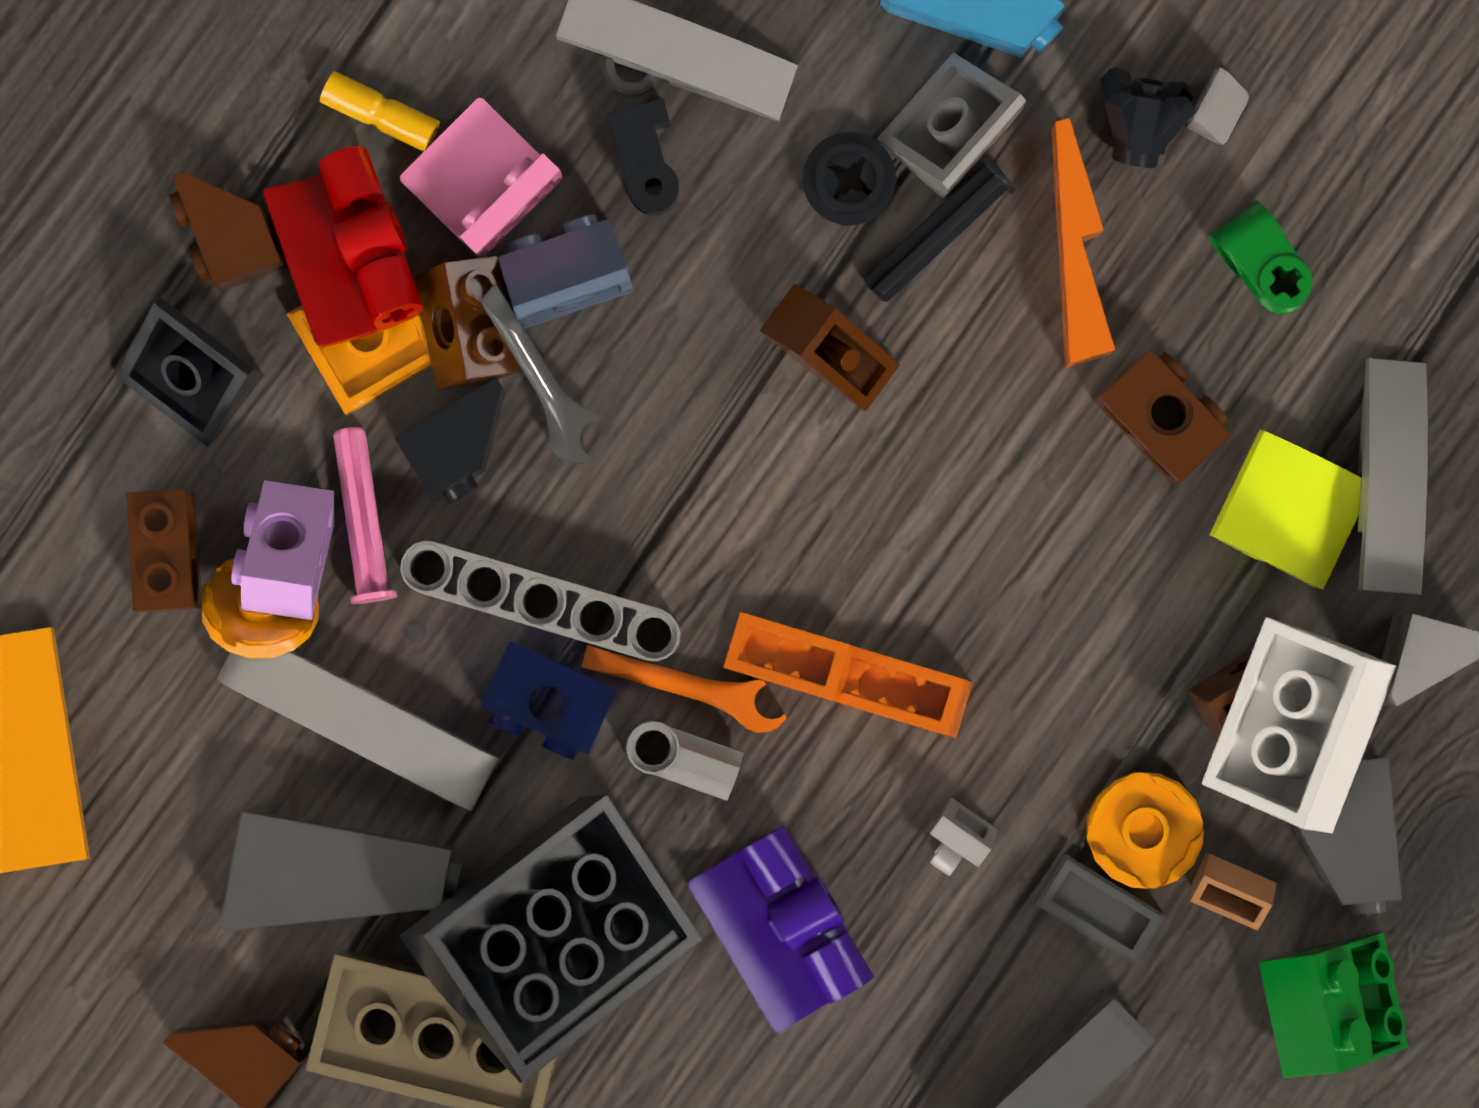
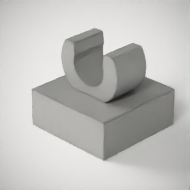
(961, 836)

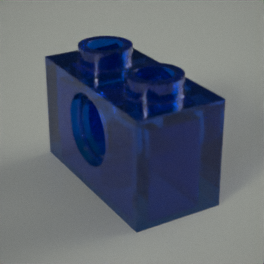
(521, 675)

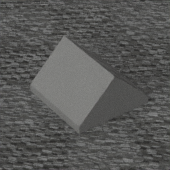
(951, 123)
(1425, 654)

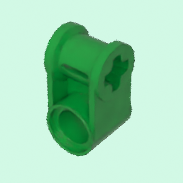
(1257, 248)

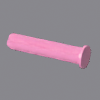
(361, 516)

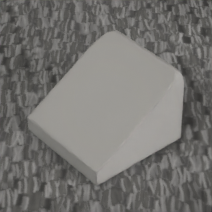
(1218, 107)

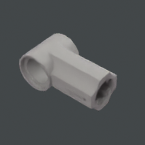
(689, 760)

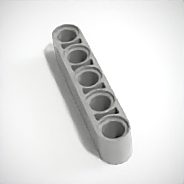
(511, 600)
(363, 723)

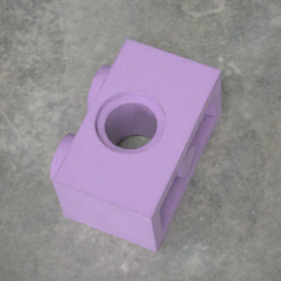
(290, 578)

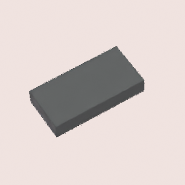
(1099, 909)

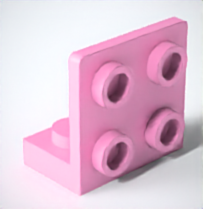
(481, 178)

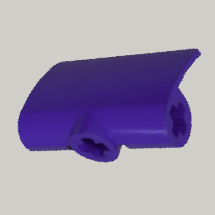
(780, 929)

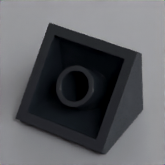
(187, 372)

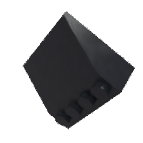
(553, 936)

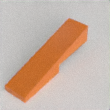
(1078, 220)
(848, 675)

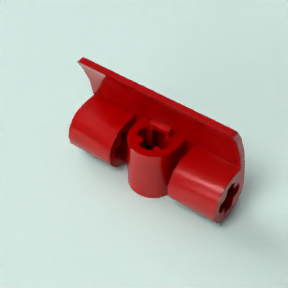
(344, 249)

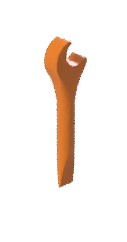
(731, 697)

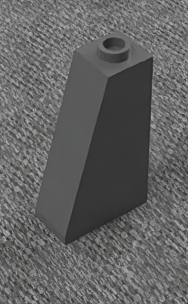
(322, 872)
(1079, 1059)

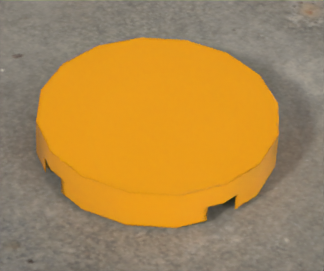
(246, 631)
(1145, 830)

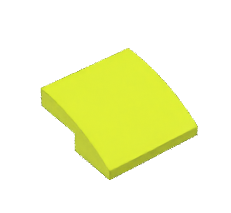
(1290, 509)

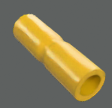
(373, 108)

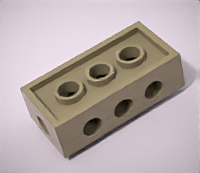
(404, 1062)

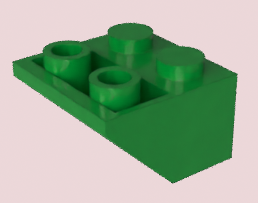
(1333, 1006)

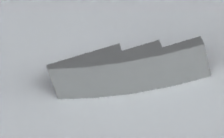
(680, 53)
(1393, 476)

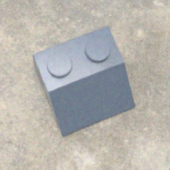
(565, 271)

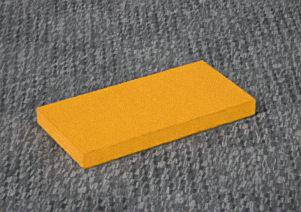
(38, 771)

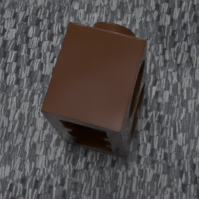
(164, 550)

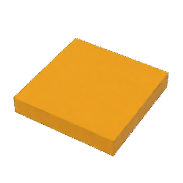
(368, 365)

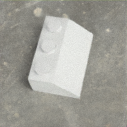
(1298, 726)

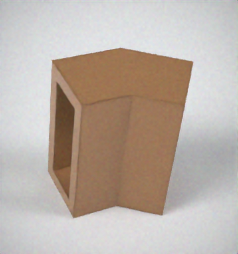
(1237, 882)

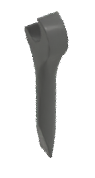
(563, 413)

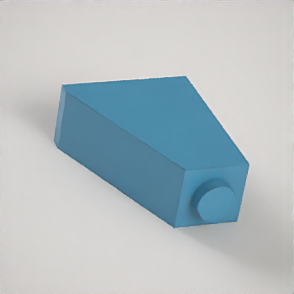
(999, 24)

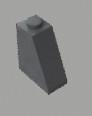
(1361, 854)

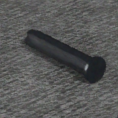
(938, 230)

